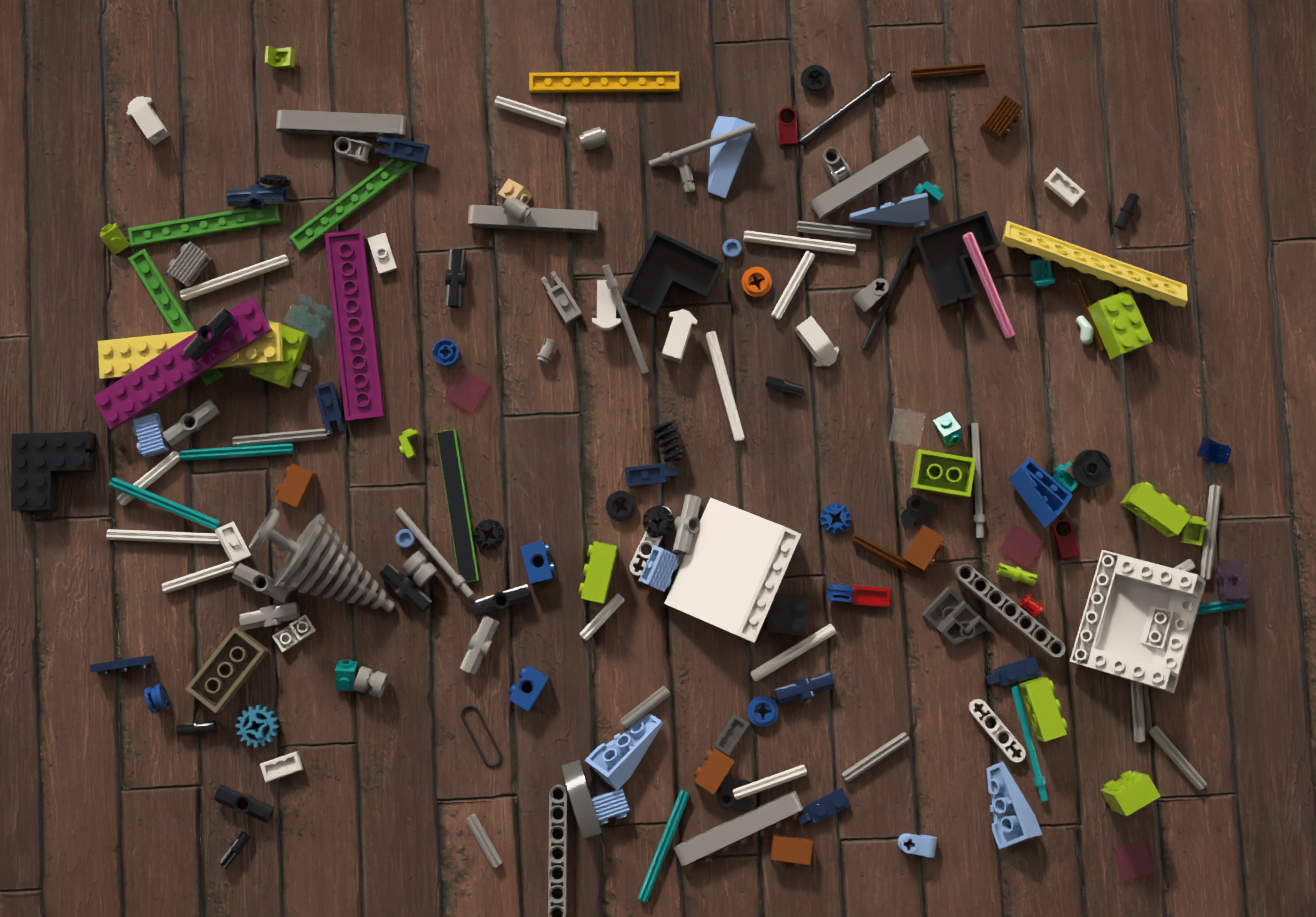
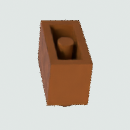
(295, 485)
(924, 547)
(713, 770)
(791, 850)

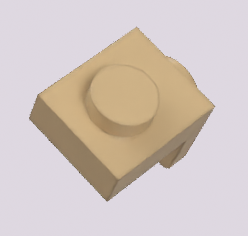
(514, 189)

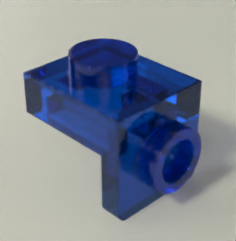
(1214, 452)

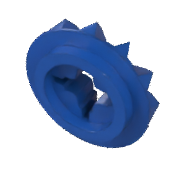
(826, 519)
(769, 718)

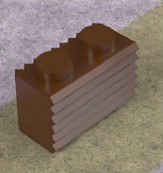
(1001, 117)

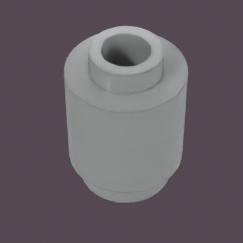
(593, 138)
(516, 209)

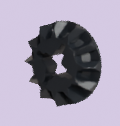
(814, 71)
(276, 180)
(620, 496)
(651, 527)
(498, 532)

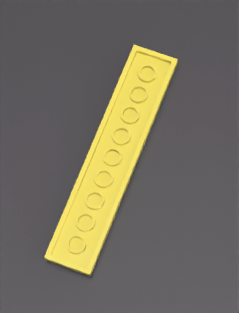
(1096, 264)
(125, 355)

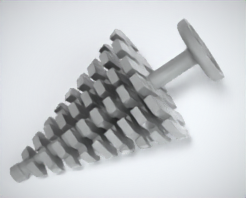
(320, 564)

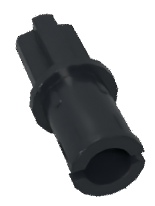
(1126, 211)
(784, 385)
(197, 728)
(234, 849)

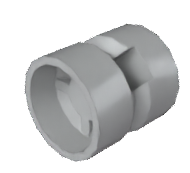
(417, 566)
(370, 681)

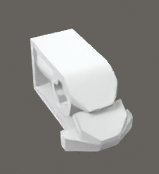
(147, 119)
(606, 308)
(678, 335)
(817, 342)

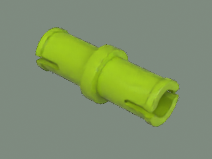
(1016, 574)

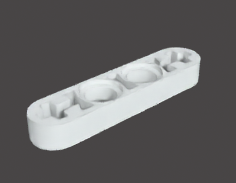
(647, 539)
(999, 728)

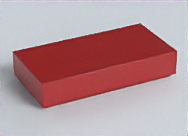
(871, 596)

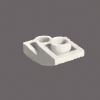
(293, 633)

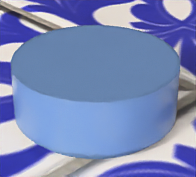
(732, 248)
(405, 538)

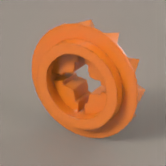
(759, 273)

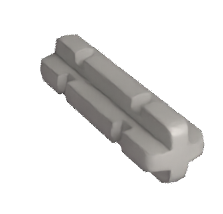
(686, 174)

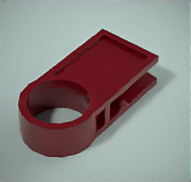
(787, 131)
(1066, 544)

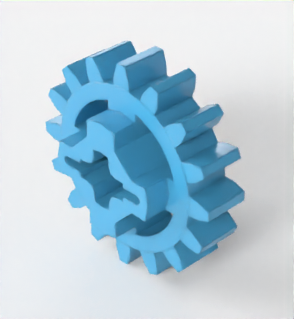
(259, 733)

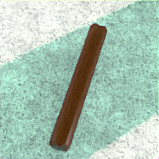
(948, 71)
(1084, 301)
(886, 555)

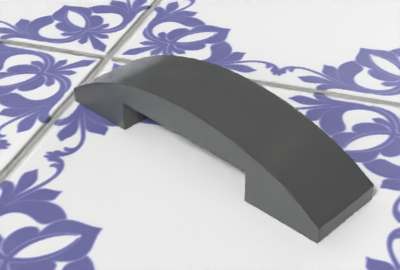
(581, 799)

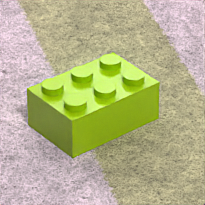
(1120, 324)
(283, 372)
(943, 473)
(1156, 509)
(598, 572)
(1043, 708)
(1130, 792)

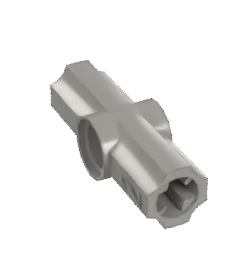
(181, 430)
(687, 524)
(251, 578)
(270, 616)
(479, 645)

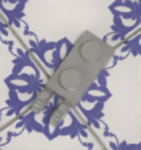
(562, 299)

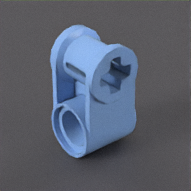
(921, 844)

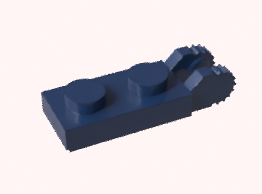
(404, 150)
(329, 407)

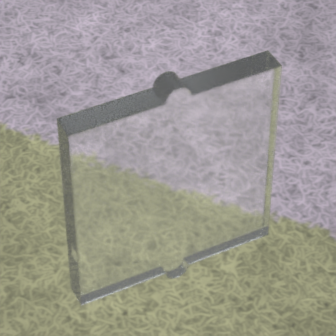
(907, 427)

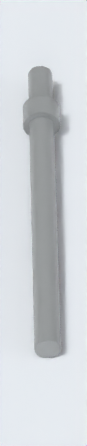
(668, 157)
(612, 284)
(979, 517)
(457, 579)

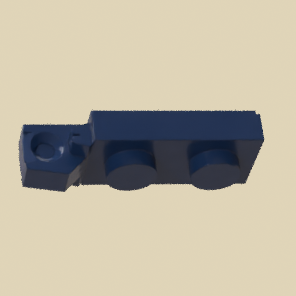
(649, 474)
(1015, 672)
(824, 807)

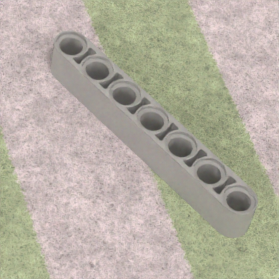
(341, 123)
(869, 177)
(540, 219)
(1018, 615)
(738, 828)
(561, 843)

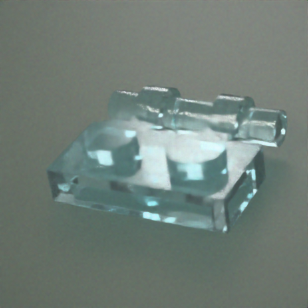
(305, 321)

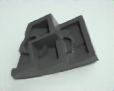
(954, 617)

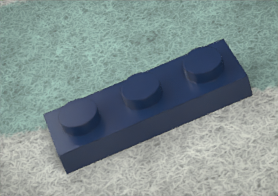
(122, 665)

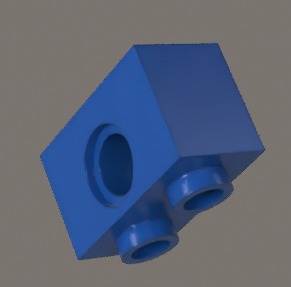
(534, 573)
(538, 682)

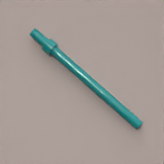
(1039, 780)

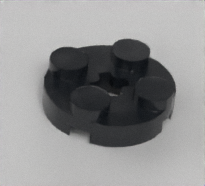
(1102, 469)

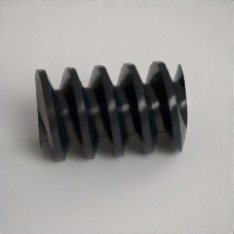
(669, 441)

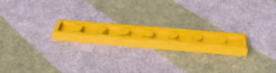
(603, 82)

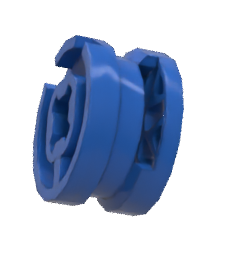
(446, 352)
(841, 591)
(156, 698)

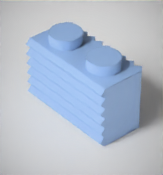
(150, 435)
(659, 568)
(611, 805)

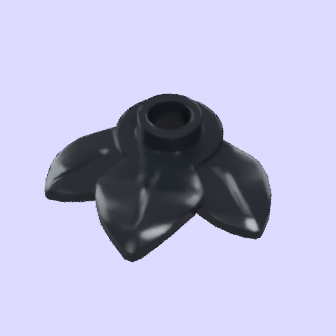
(920, 515)
(727, 787)

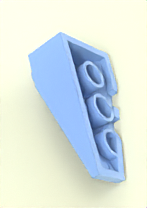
(726, 155)
(907, 213)
(621, 756)
(1011, 812)

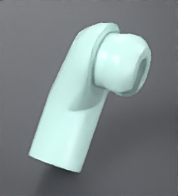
(1086, 330)

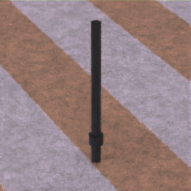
(874, 87)
(903, 265)

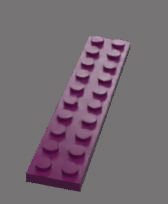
(354, 325)
(175, 369)

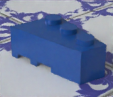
(1040, 491)

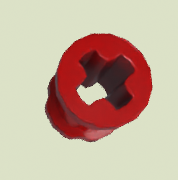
(1031, 606)

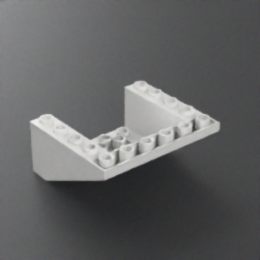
(732, 569)
(1138, 620)

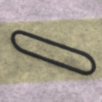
(474, 740)

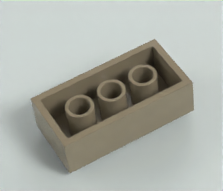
(227, 669)

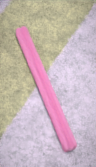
(988, 285)

